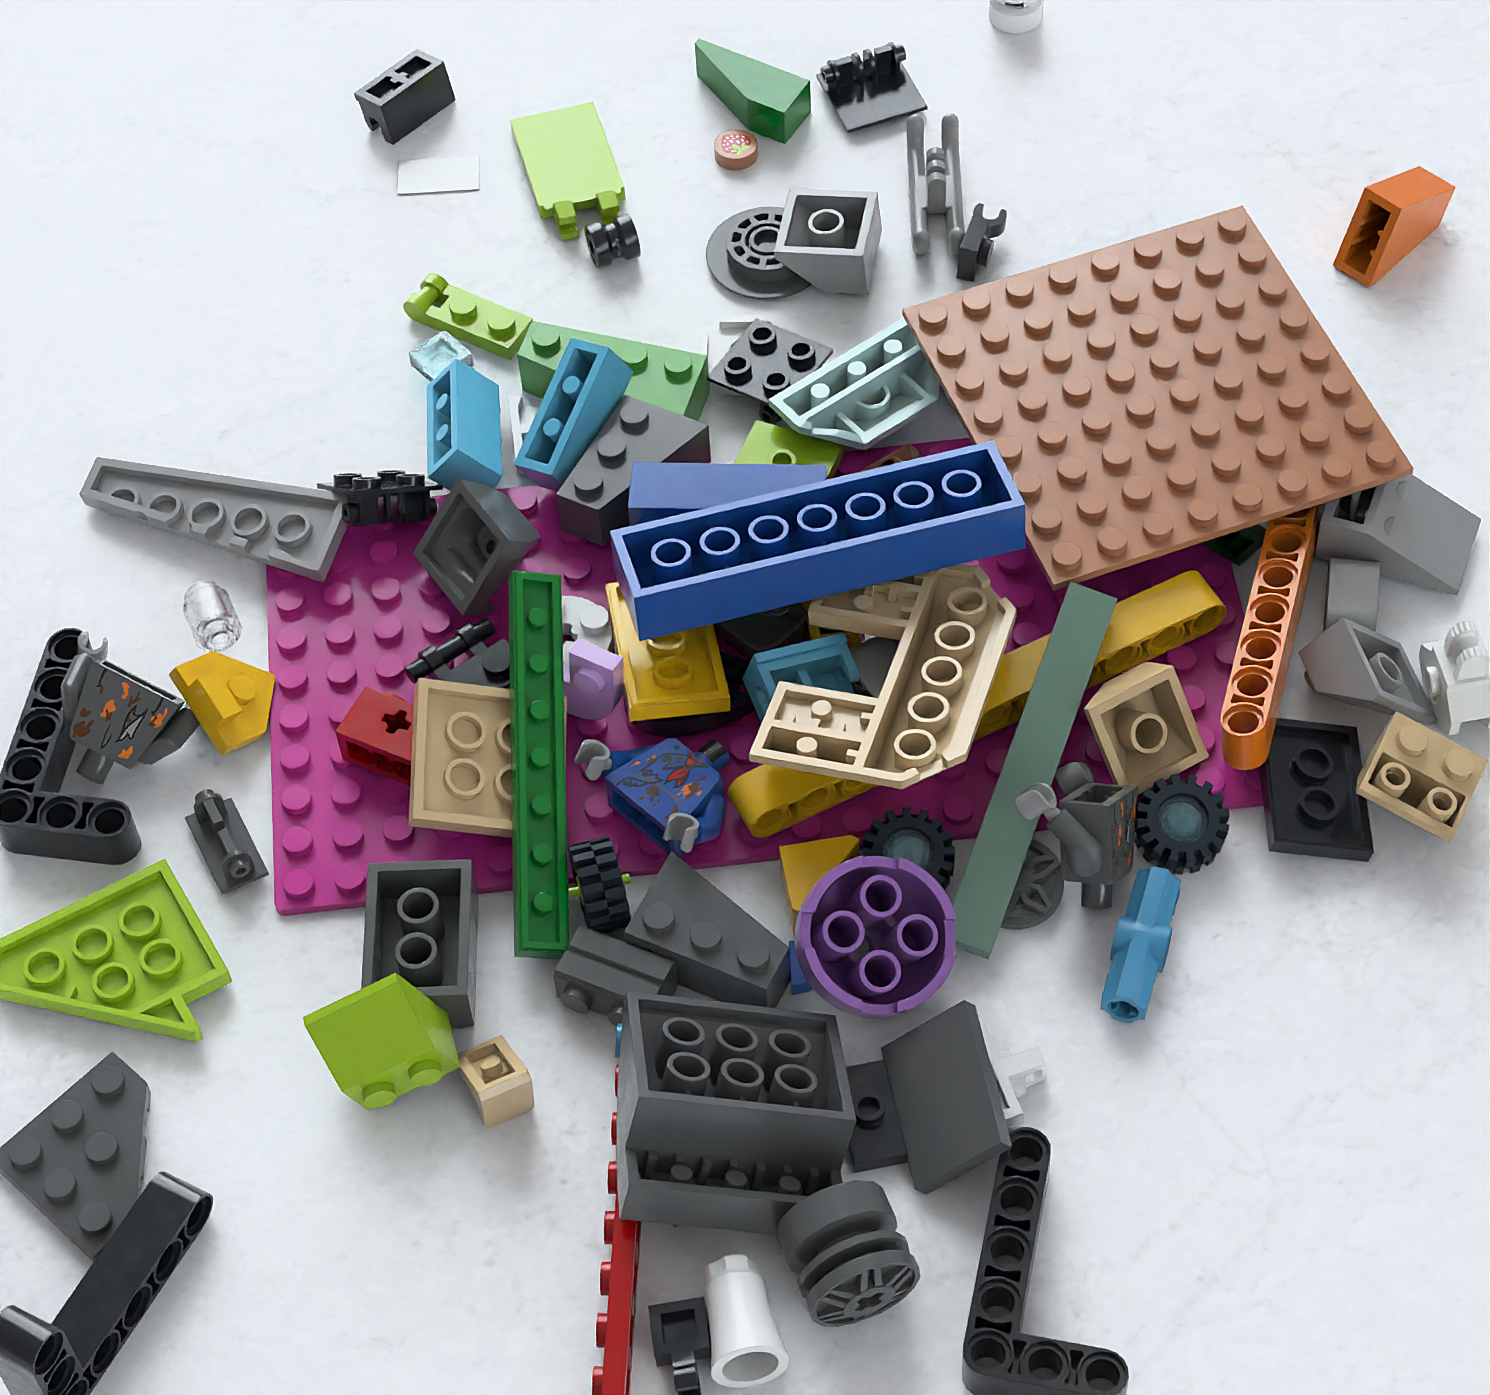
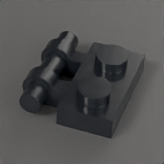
(484, 668)

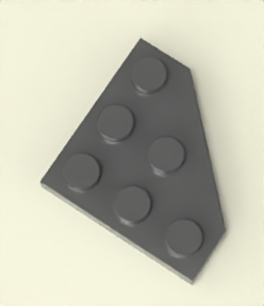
(85, 1154)

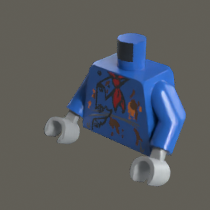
(663, 789)

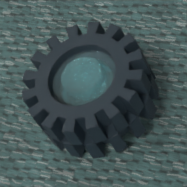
(1181, 824)
(915, 840)

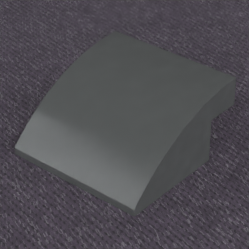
(727, 1111)

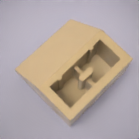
(1420, 776)

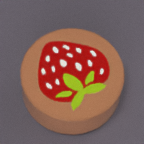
(736, 149)

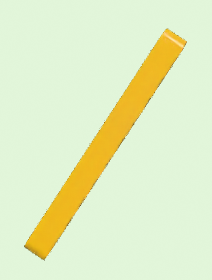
(1138, 631)

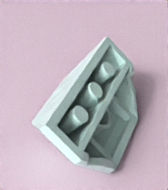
(863, 391)

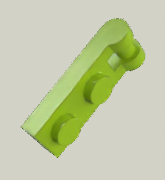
(468, 317)

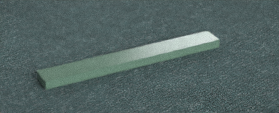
(1030, 760)

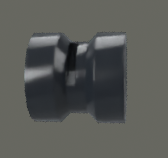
(612, 241)

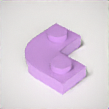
(592, 681)

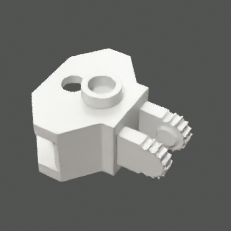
(1457, 677)

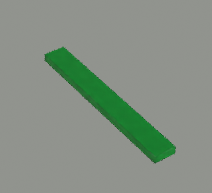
(538, 766)

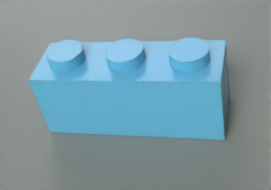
(572, 412)
(463, 427)

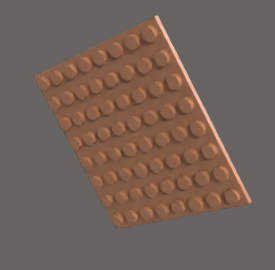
(1155, 395)

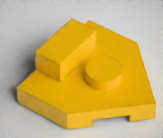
(226, 698)

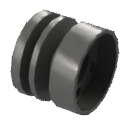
(847, 1253)

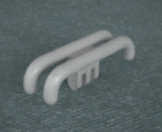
(938, 188)

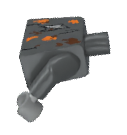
(119, 714)
(1092, 827)

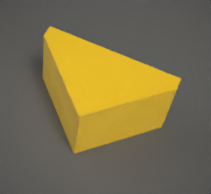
(808, 862)

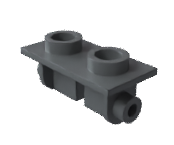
(225, 842)

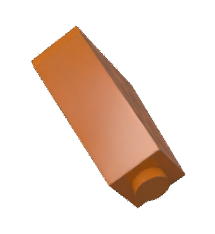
(1391, 222)

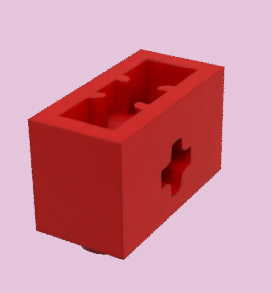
(379, 734)

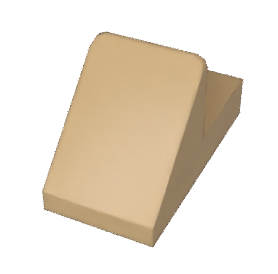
(497, 1081)

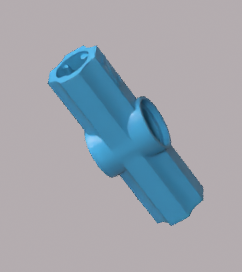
(1140, 944)

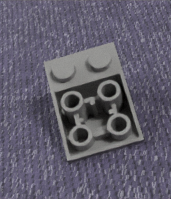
(1404, 527)

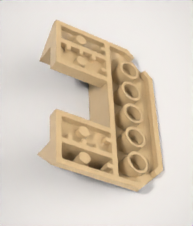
(933, 694)

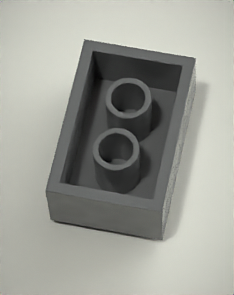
(425, 930)

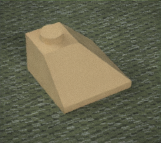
(1145, 726)

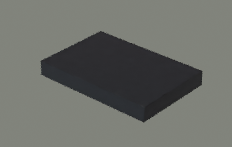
(1312, 792)

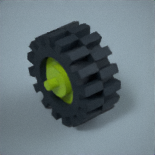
(599, 885)

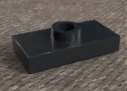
(877, 1131)

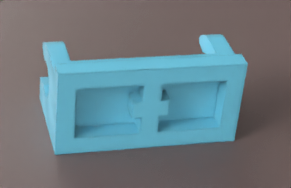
(813, 663)

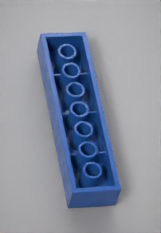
(817, 540)

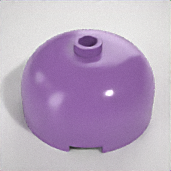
(900, 916)

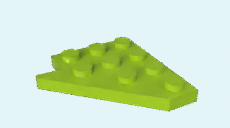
(118, 957)

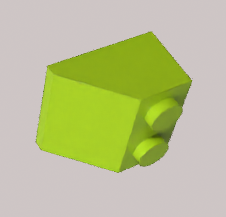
(383, 1041)

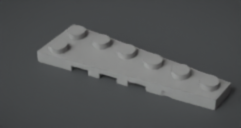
(248, 517)

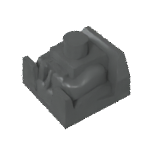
(475, 545)

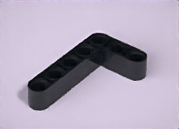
(33, 772)
(1009, 1288)
(109, 1299)

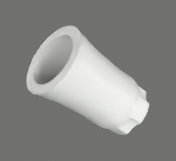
(741, 1324)

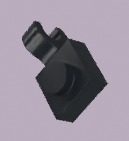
(976, 245)
(680, 1339)

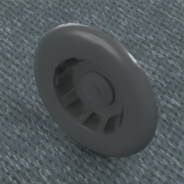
(756, 271)

